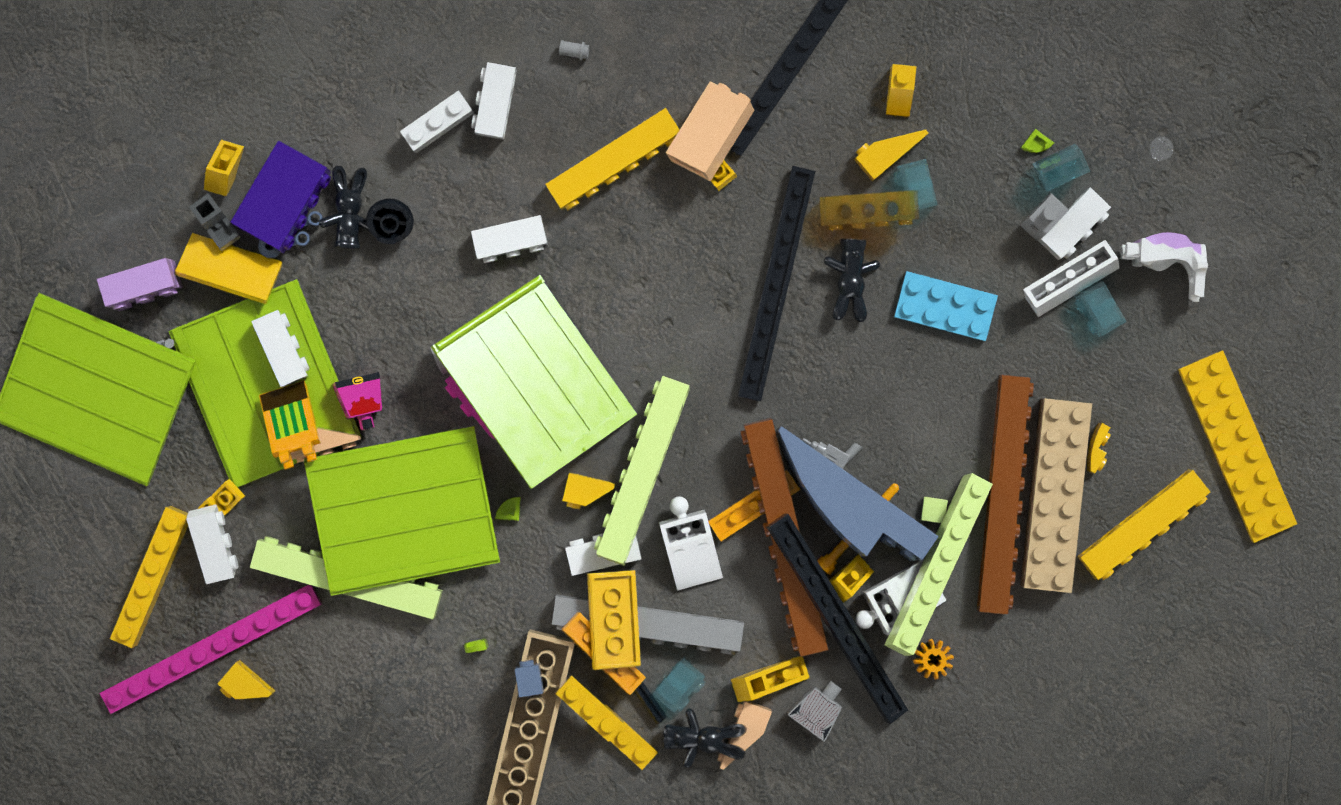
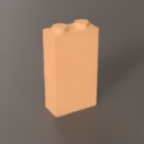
(710, 130)

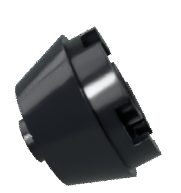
(389, 220)

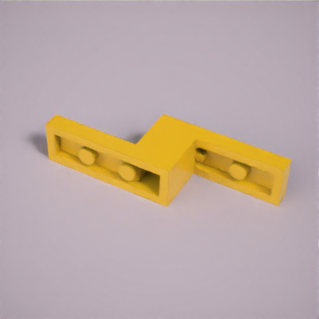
(606, 722)

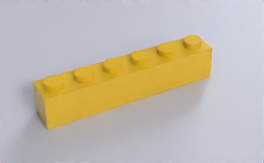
(613, 159)
(1143, 524)
(150, 577)

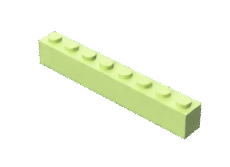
(643, 470)
(938, 565)
(310, 569)

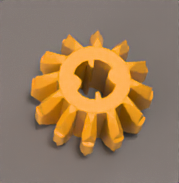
(935, 650)

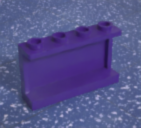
(281, 197)

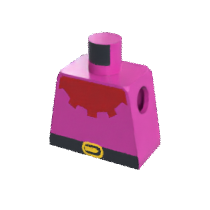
(360, 398)

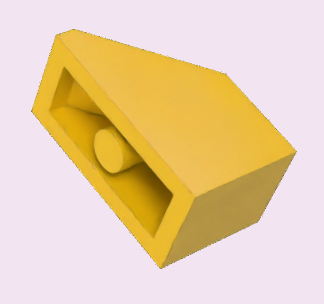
(900, 90)
(223, 168)
(584, 490)
(851, 578)
(243, 683)

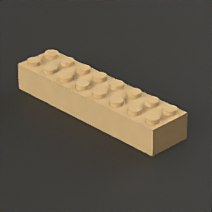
(1056, 495)
(531, 724)

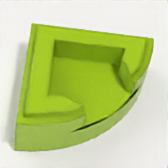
(1037, 143)
(509, 509)
(475, 646)

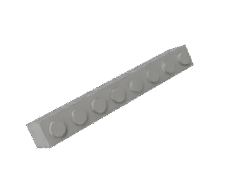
(666, 626)

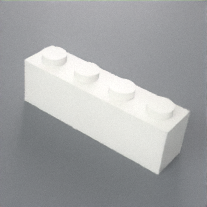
(1071, 278)

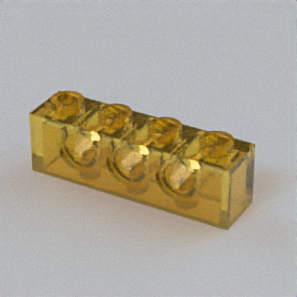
(906, 201)

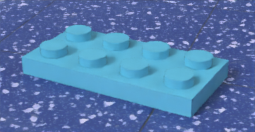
(945, 306)

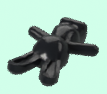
(348, 204)
(851, 283)
(708, 739)

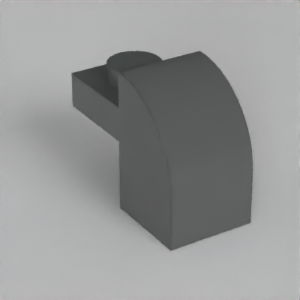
(214, 222)

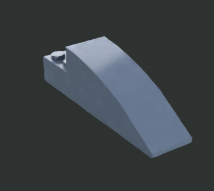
(850, 506)

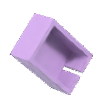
(139, 284)

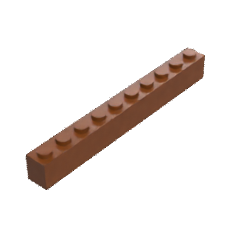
(1003, 497)
(774, 502)

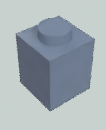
(529, 678)

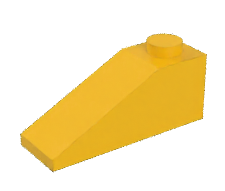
(884, 153)
(769, 679)

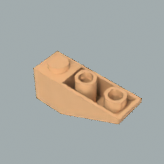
(328, 440)
(755, 719)

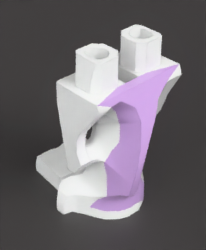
(1165, 249)

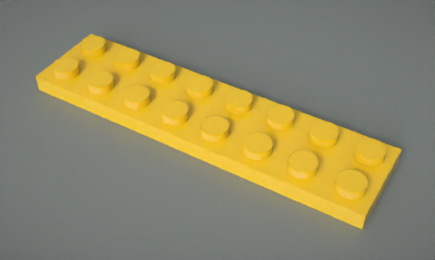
(1237, 446)

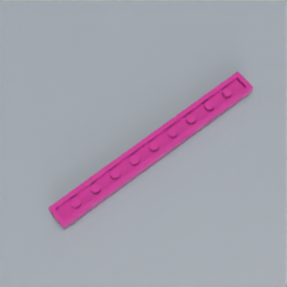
(210, 648)

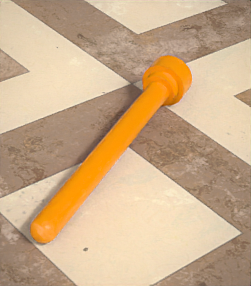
(829, 561)

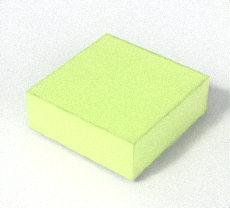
(933, 509)

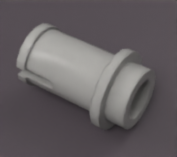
(574, 49)

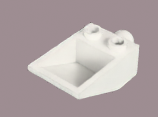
(690, 549)
(893, 595)

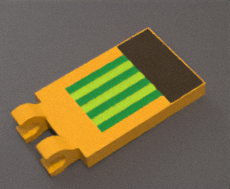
(290, 422)

